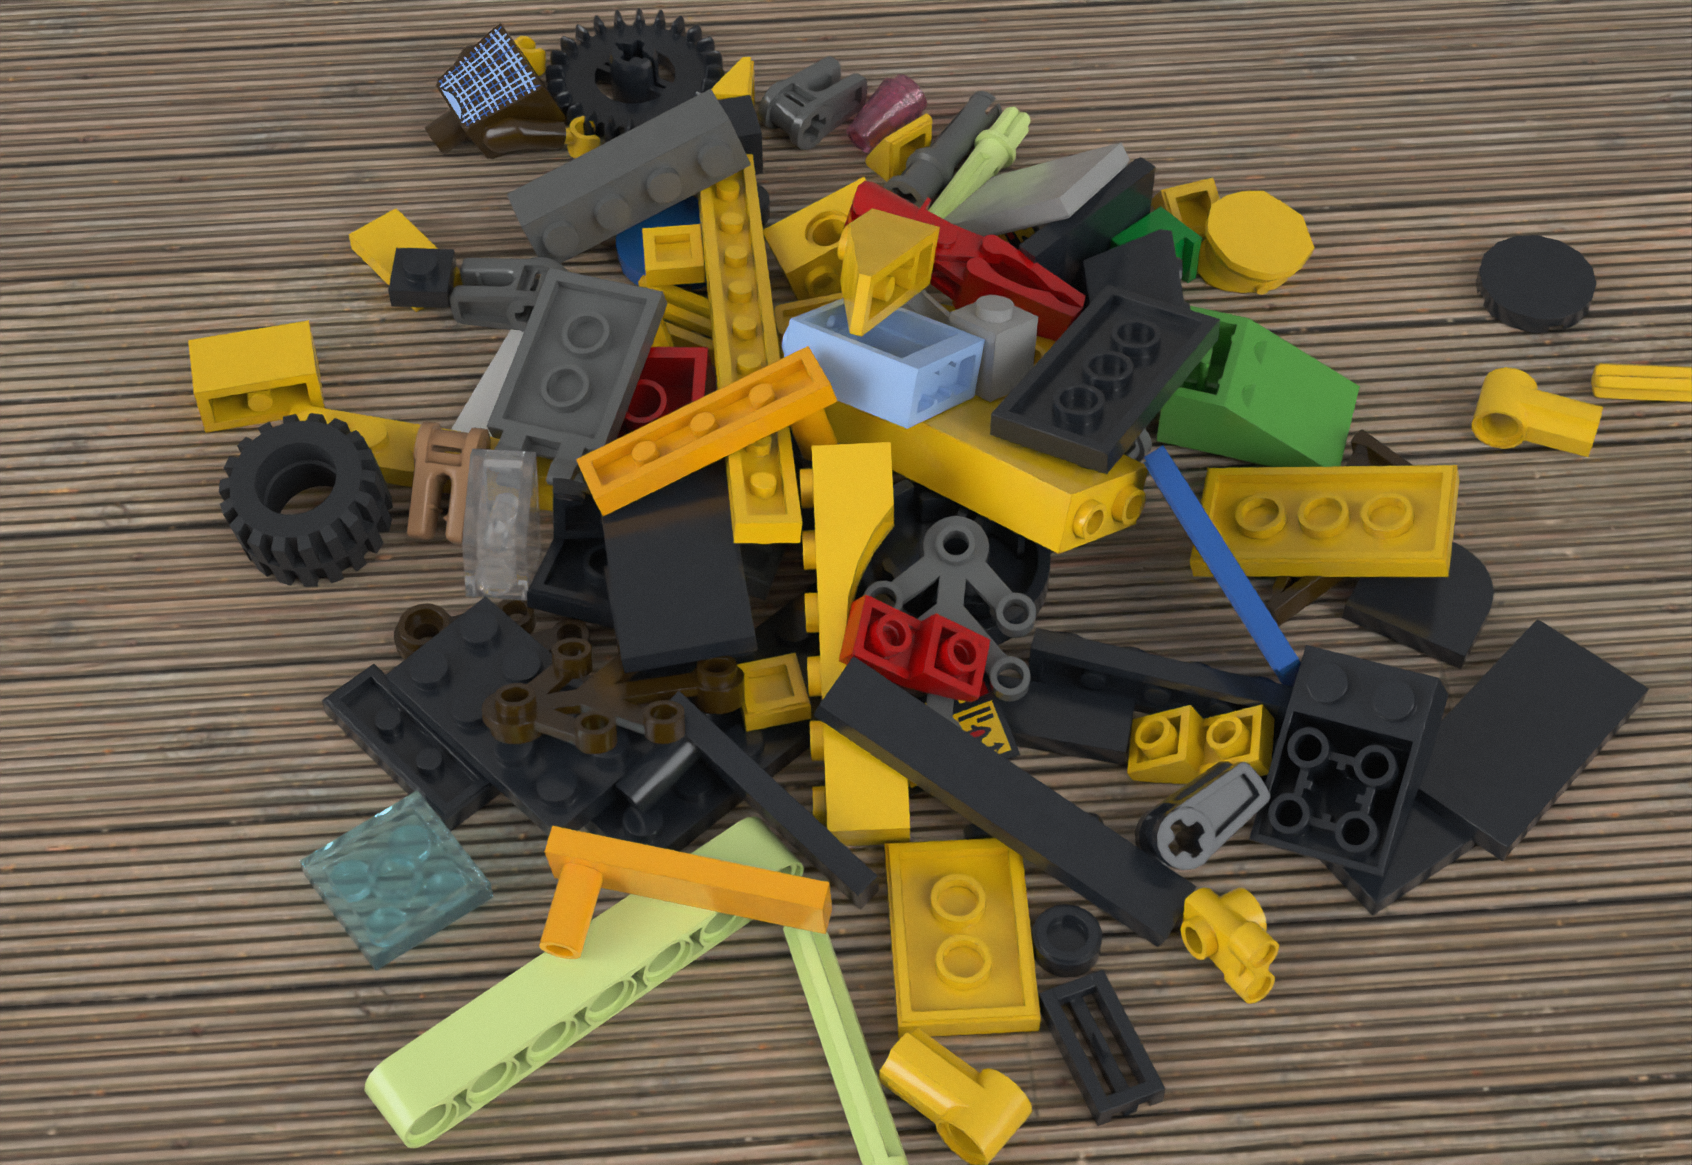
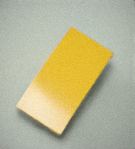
(1183, 745)

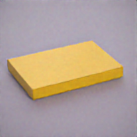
(960, 938)

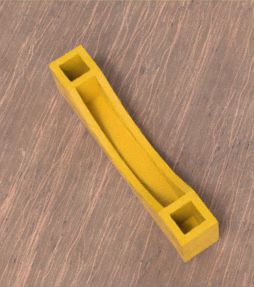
(853, 514)

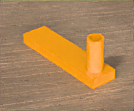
(713, 427)
(595, 862)

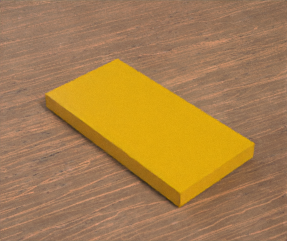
(1334, 520)

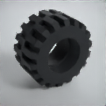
(293, 460)

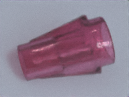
(887, 110)

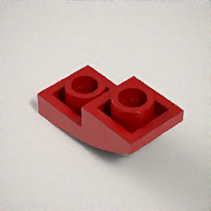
(916, 654)

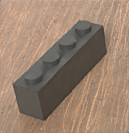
(629, 178)

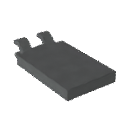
(575, 369)

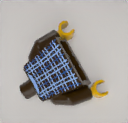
(503, 102)

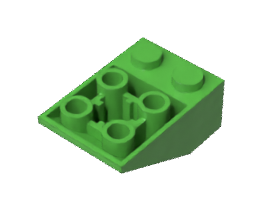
(1260, 401)

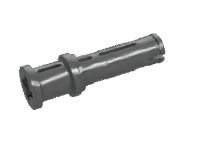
(933, 167)

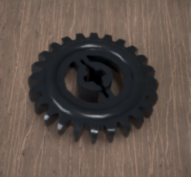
(630, 63)

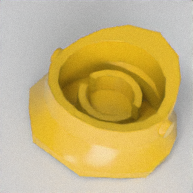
(1252, 243)

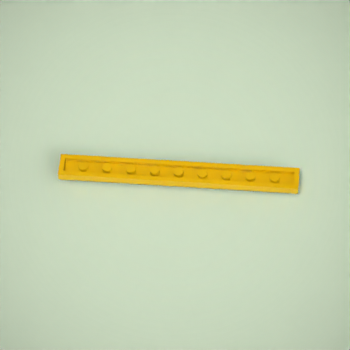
(744, 341)

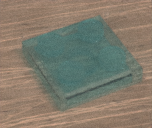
(396, 879)

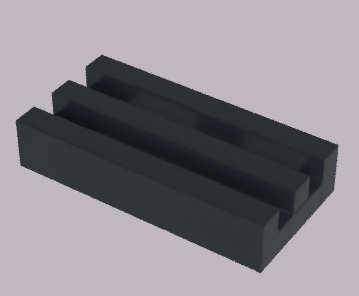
(1123, 1098)

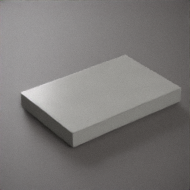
(1039, 192)

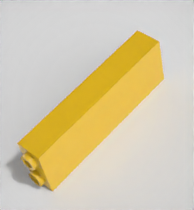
(1002, 480)

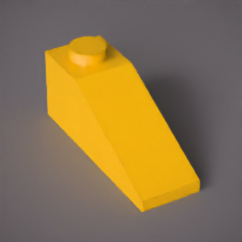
(883, 266)

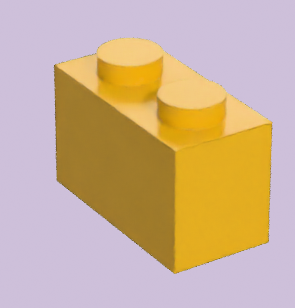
(254, 375)

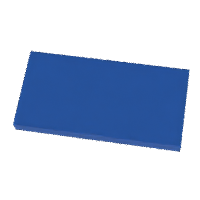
(1223, 566)

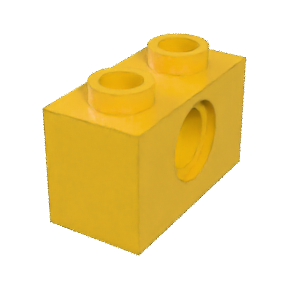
(808, 244)

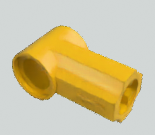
(1516, 411)
(970, 1108)

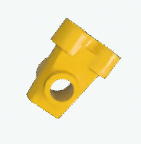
(1234, 937)

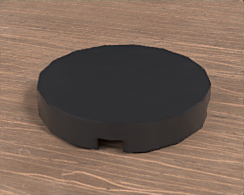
(1535, 283)

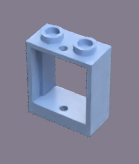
(896, 370)

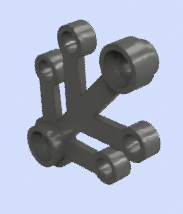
(953, 573)

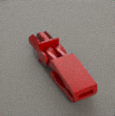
(979, 265)

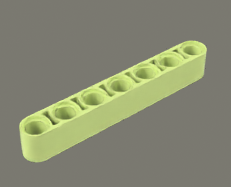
(558, 1000)

